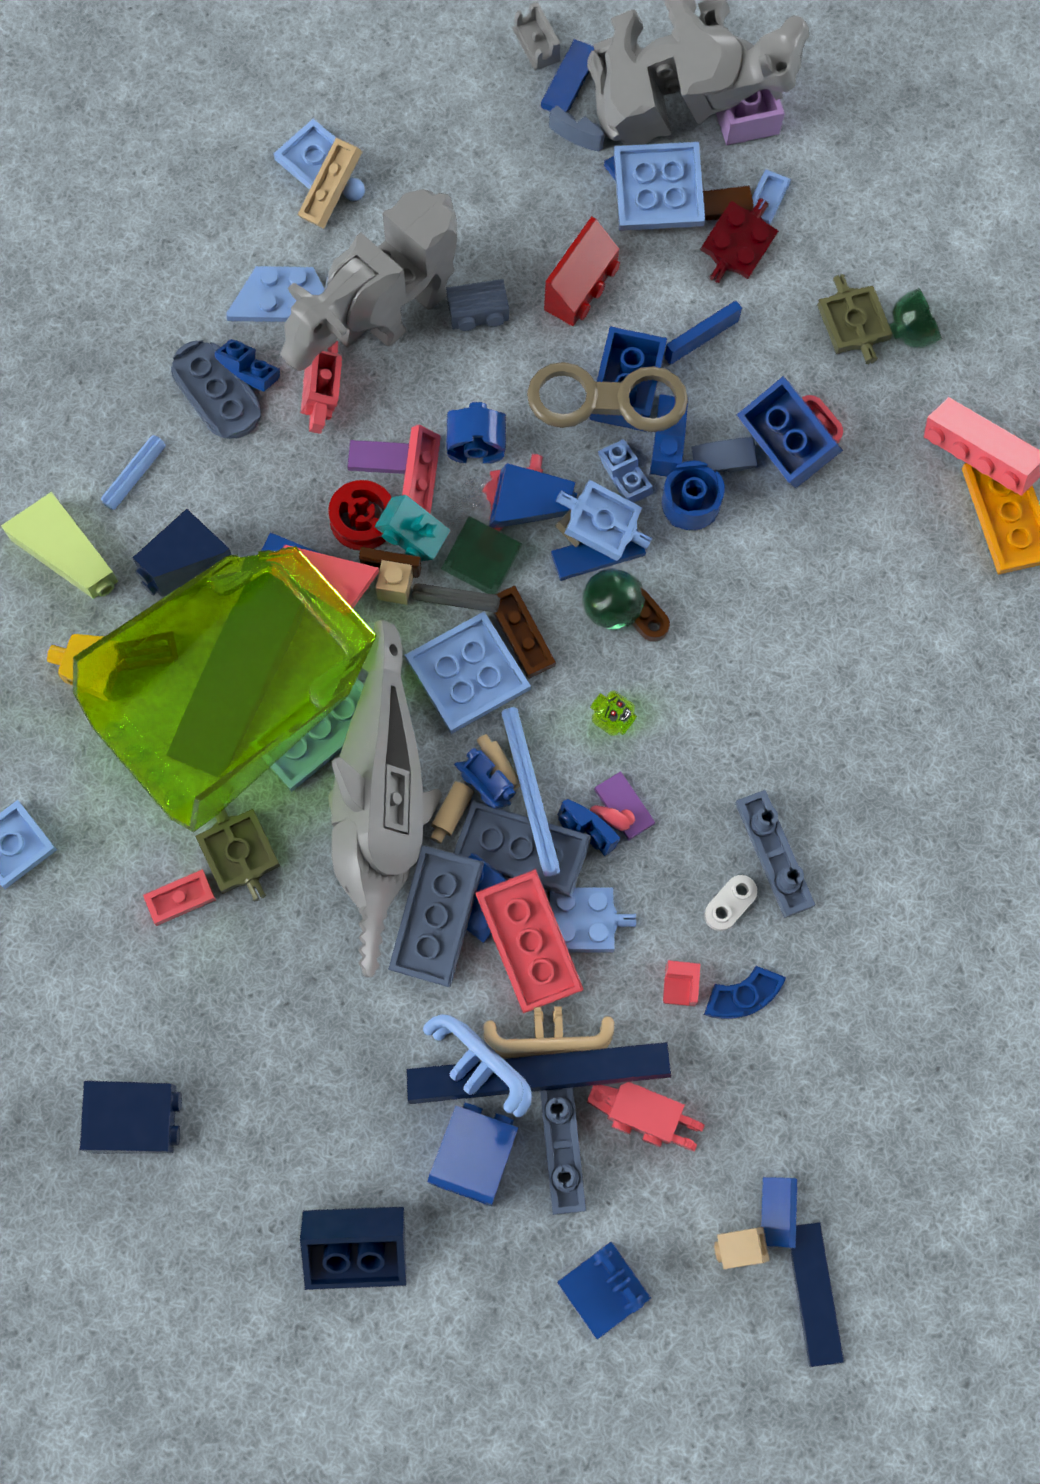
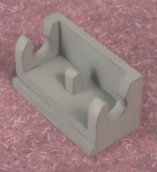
(537, 37)

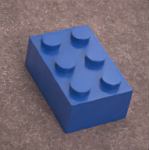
(623, 354)
(789, 432)

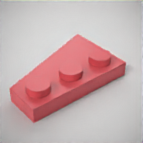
(345, 576)

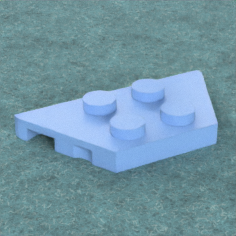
(267, 295)

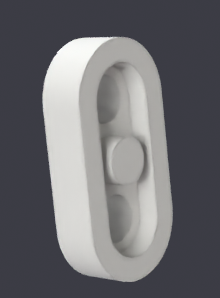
(731, 902)

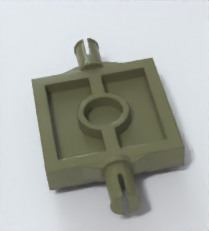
(854, 319)
(238, 852)

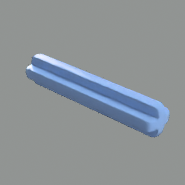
(133, 472)

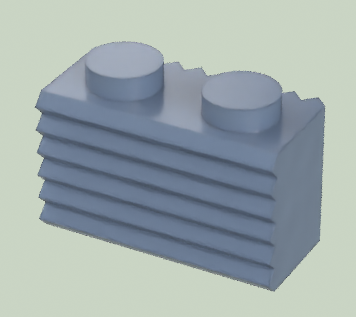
(477, 304)

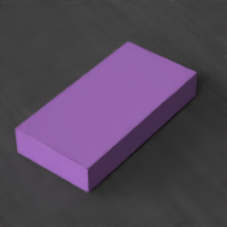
(377, 456)
(619, 795)

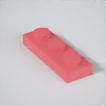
(421, 466)

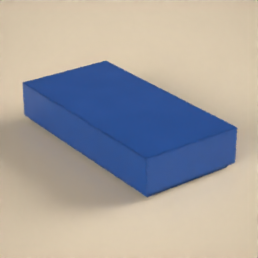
(779, 1211)

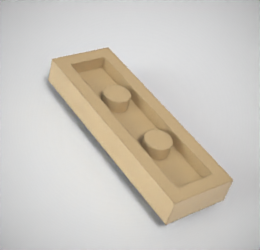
(329, 183)

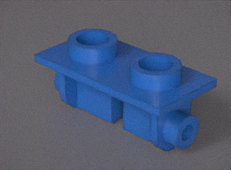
(494, 789)

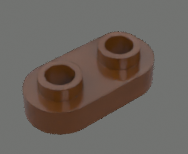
(651, 613)

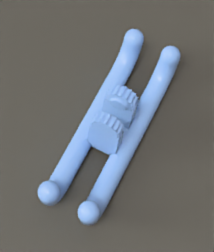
(520, 1091)

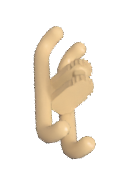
(542, 1046)

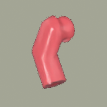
(614, 818)

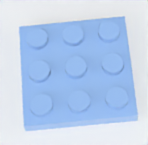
(659, 186)
(467, 672)

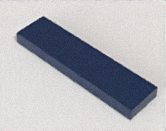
(815, 1297)

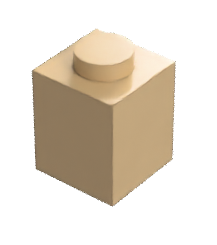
(394, 582)
(741, 1248)

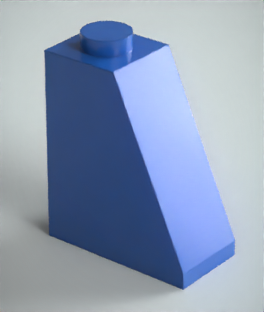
(527, 497)

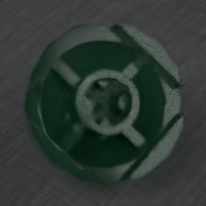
(914, 321)
(613, 599)

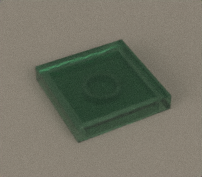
(481, 556)

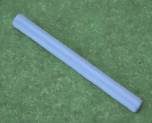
(530, 792)

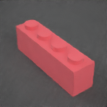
(984, 445)

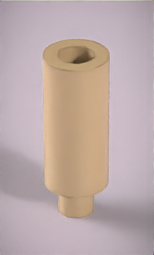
(497, 756)
(451, 811)

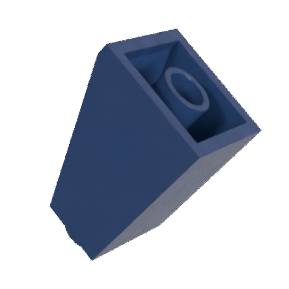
(178, 555)
(129, 1117)

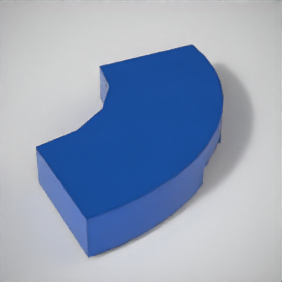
(746, 997)

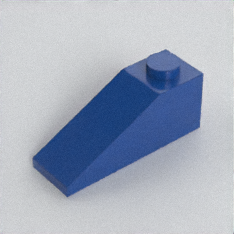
(668, 444)

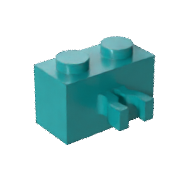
(412, 528)

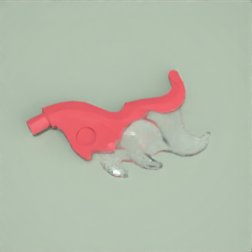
(480, 500)

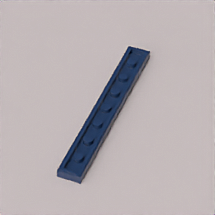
(547, 1072)

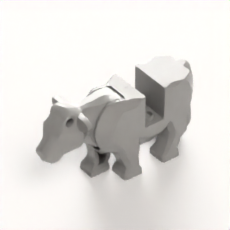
(697, 58)
(374, 282)

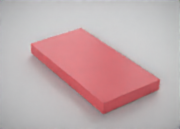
(529, 941)

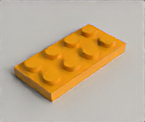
(1007, 521)

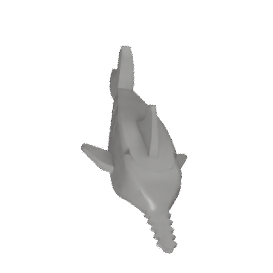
(378, 795)

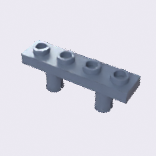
(775, 854)
(563, 1151)

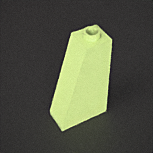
(57, 541)

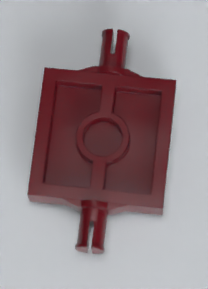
(739, 240)

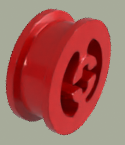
(354, 499)

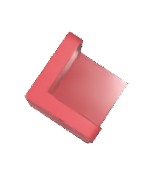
(681, 983)

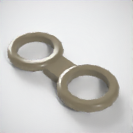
(607, 397)

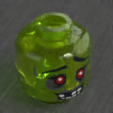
(613, 713)

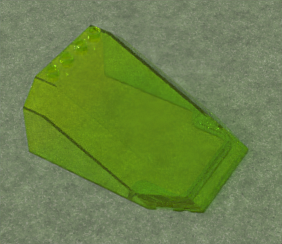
(221, 678)

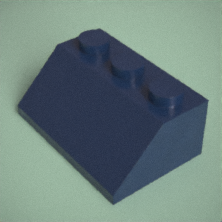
(353, 1248)

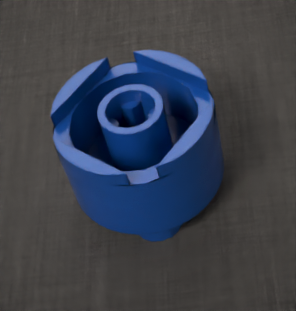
(476, 434)
(697, 510)

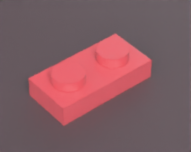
(179, 897)

